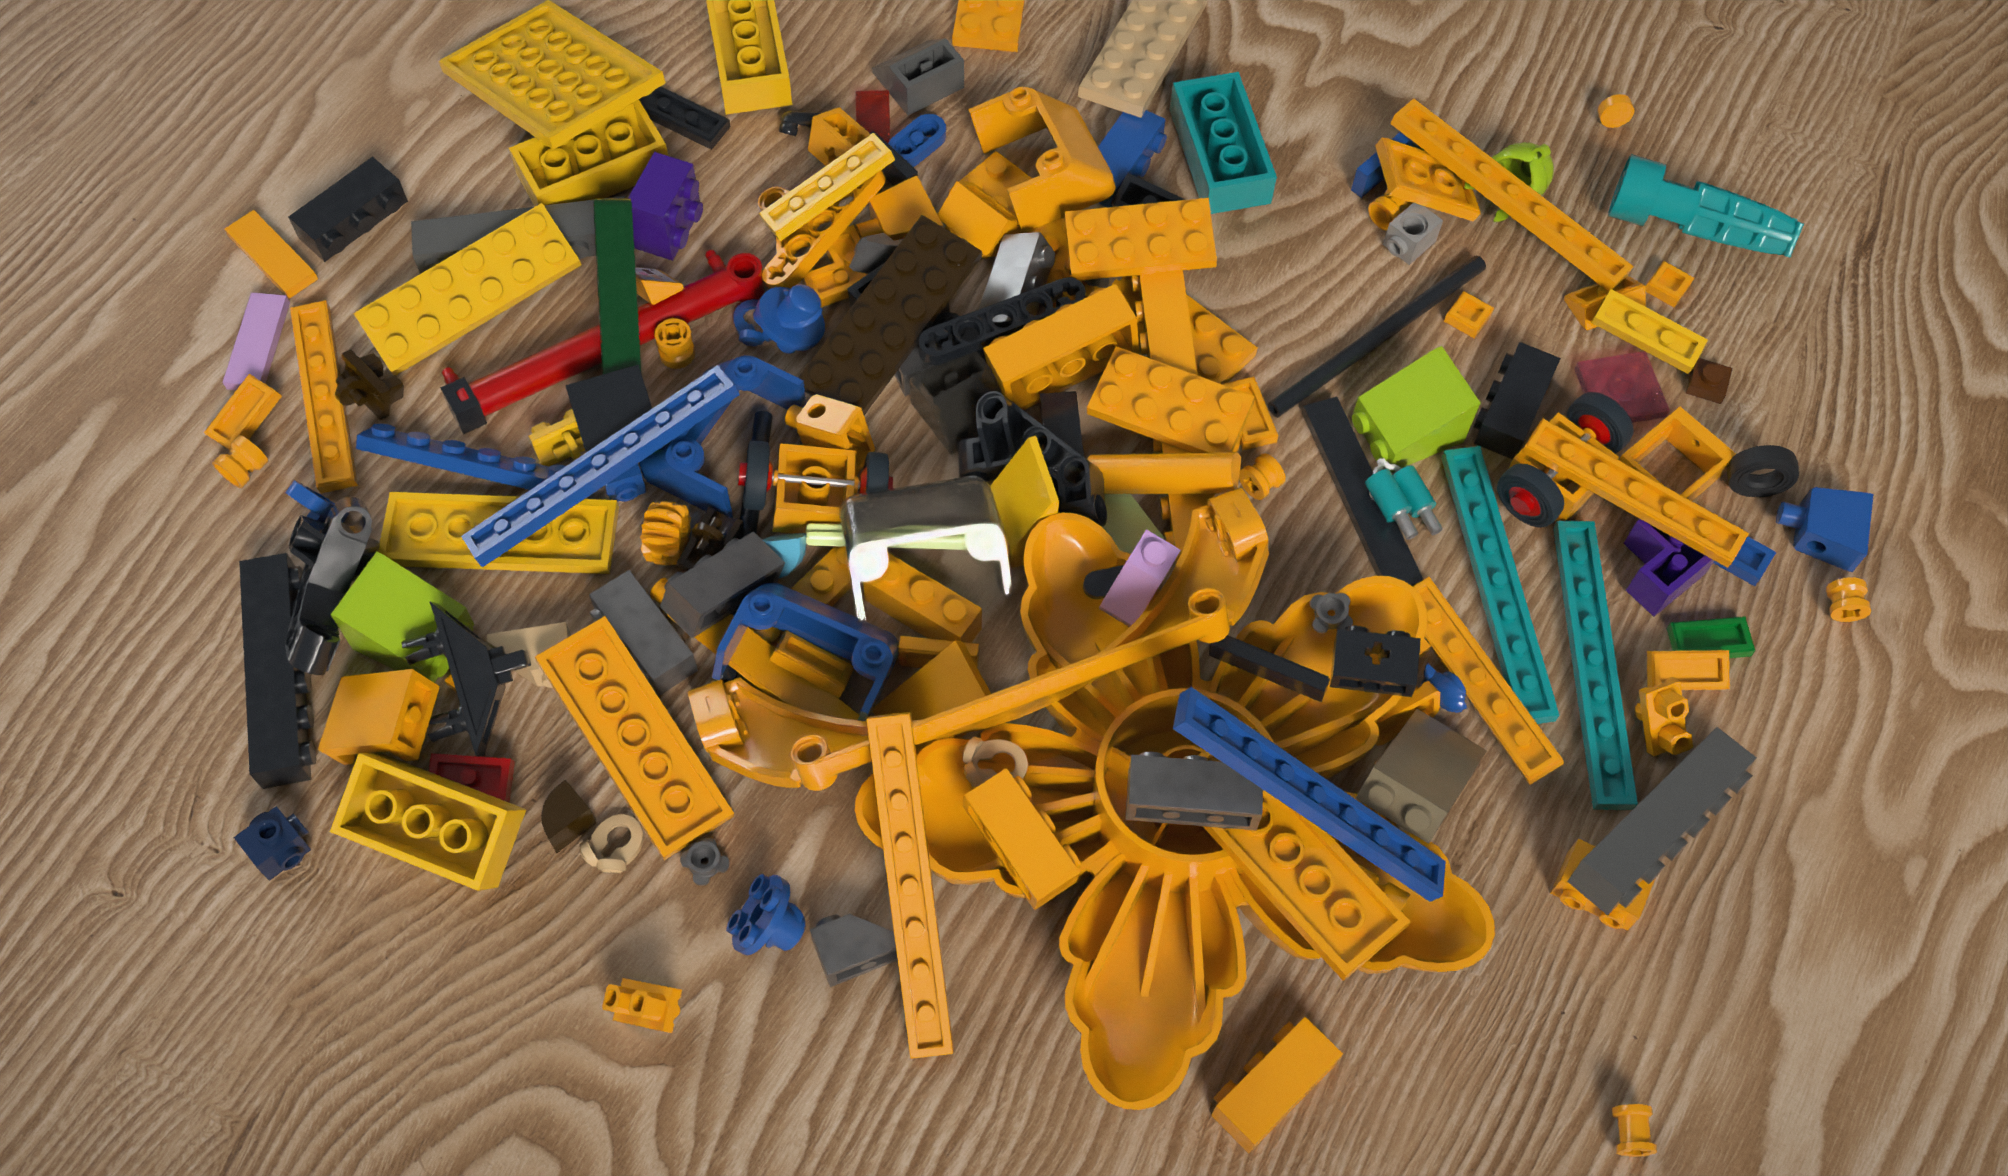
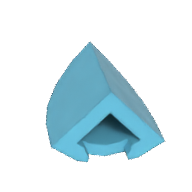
(789, 548)

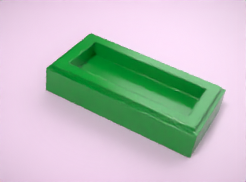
(1713, 634)

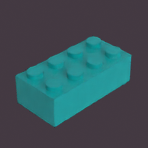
(1222, 142)

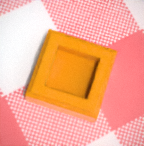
(1669, 284)
(1469, 314)

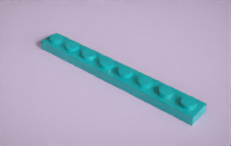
(1499, 582)
(1594, 667)

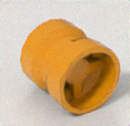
(1386, 209)
(675, 343)
(243, 458)

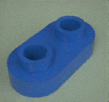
(913, 140)

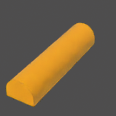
(1169, 472)

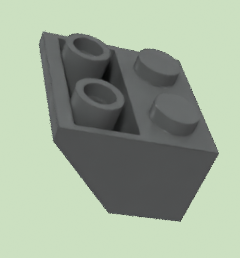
(922, 74)

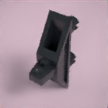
(477, 674)

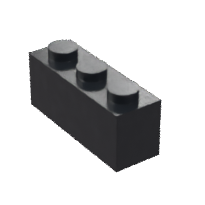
(348, 209)
(1515, 400)

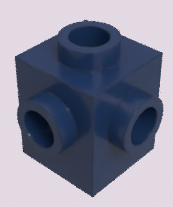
(274, 842)

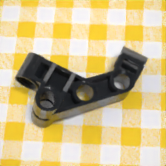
(1003, 431)
(332, 560)

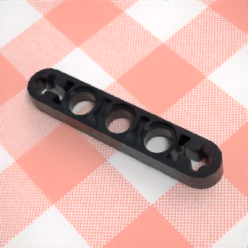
(982, 321)

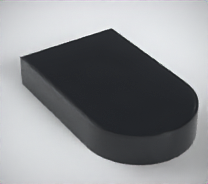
(1099, 582)

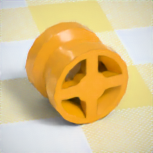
(1262, 476)
(1848, 599)

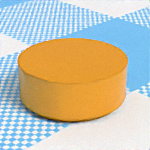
(1615, 111)

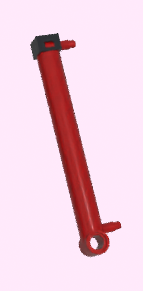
(508, 385)

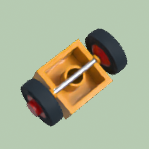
(808, 482)
(1543, 495)

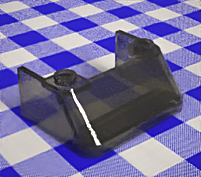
(918, 514)

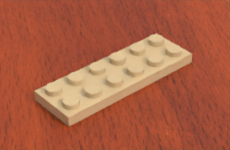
(1140, 53)

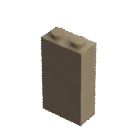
(1421, 775)

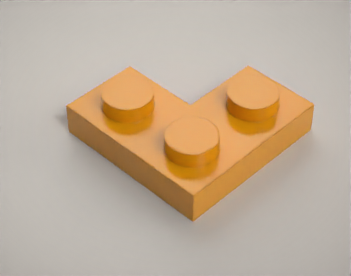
(834, 279)

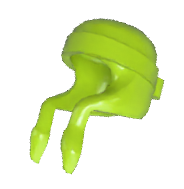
(1528, 163)

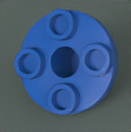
(791, 317)
(767, 918)

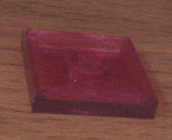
(1626, 380)

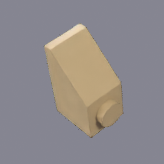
(533, 640)

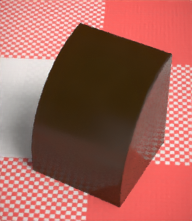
(565, 816)

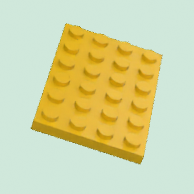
(552, 73)

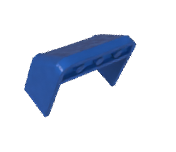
(678, 462)
(777, 606)

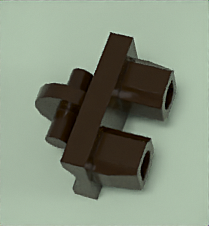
(363, 386)
(709, 537)

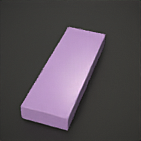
(256, 339)

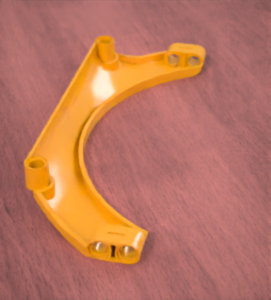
(1198, 602)

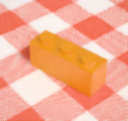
(923, 603)
(1022, 837)
(1275, 1083)

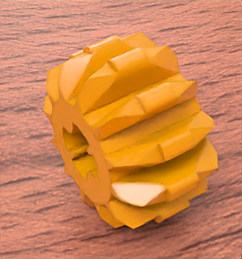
(665, 532)

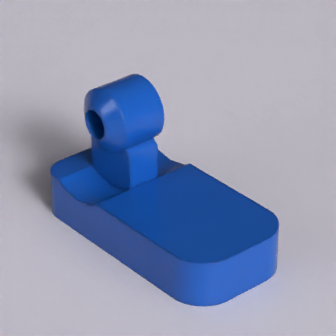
(312, 500)

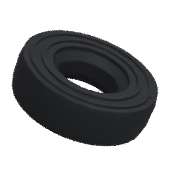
(1758, 458)

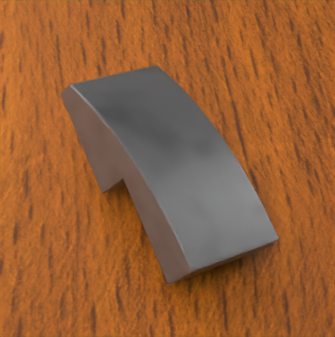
(872, 252)

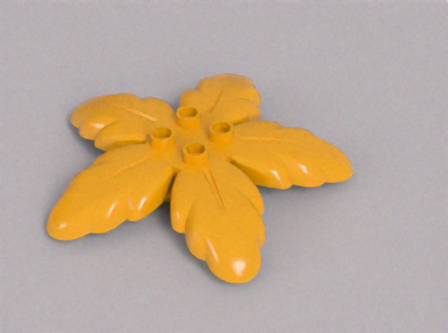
(1160, 922)

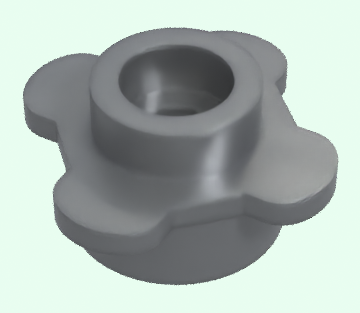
(1339, 604)
(705, 849)

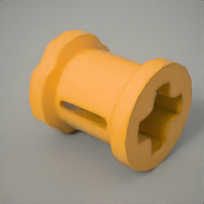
(1634, 1130)

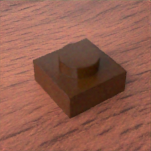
(1709, 381)

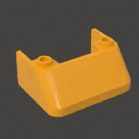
(1068, 176)

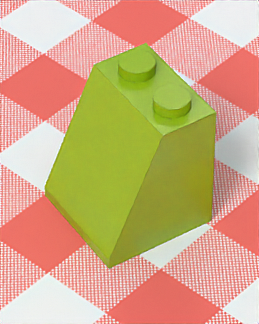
(1417, 411)
(394, 606)

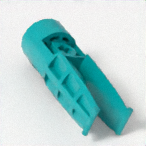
(1701, 210)

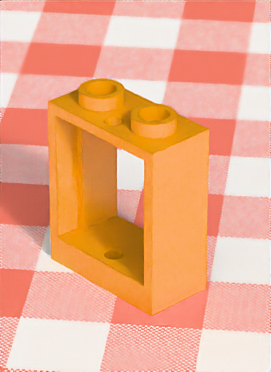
(1682, 432)

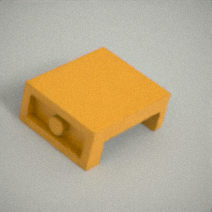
(379, 715)

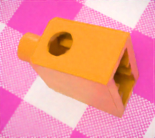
(898, 210)
(832, 425)

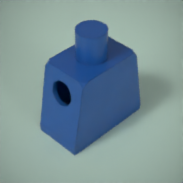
(1830, 525)

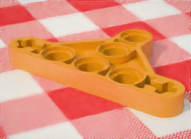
(785, 267)

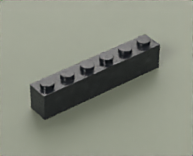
(274, 688)

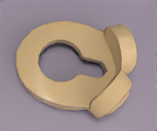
(979, 750)
(592, 849)

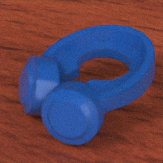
(746, 331)

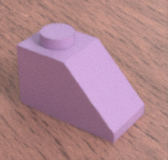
(1139, 578)

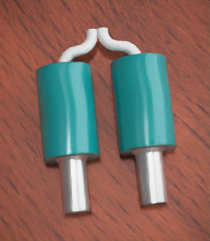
(1402, 494)

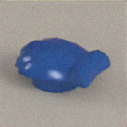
(1450, 687)

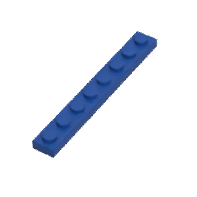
(599, 466)
(1309, 794)

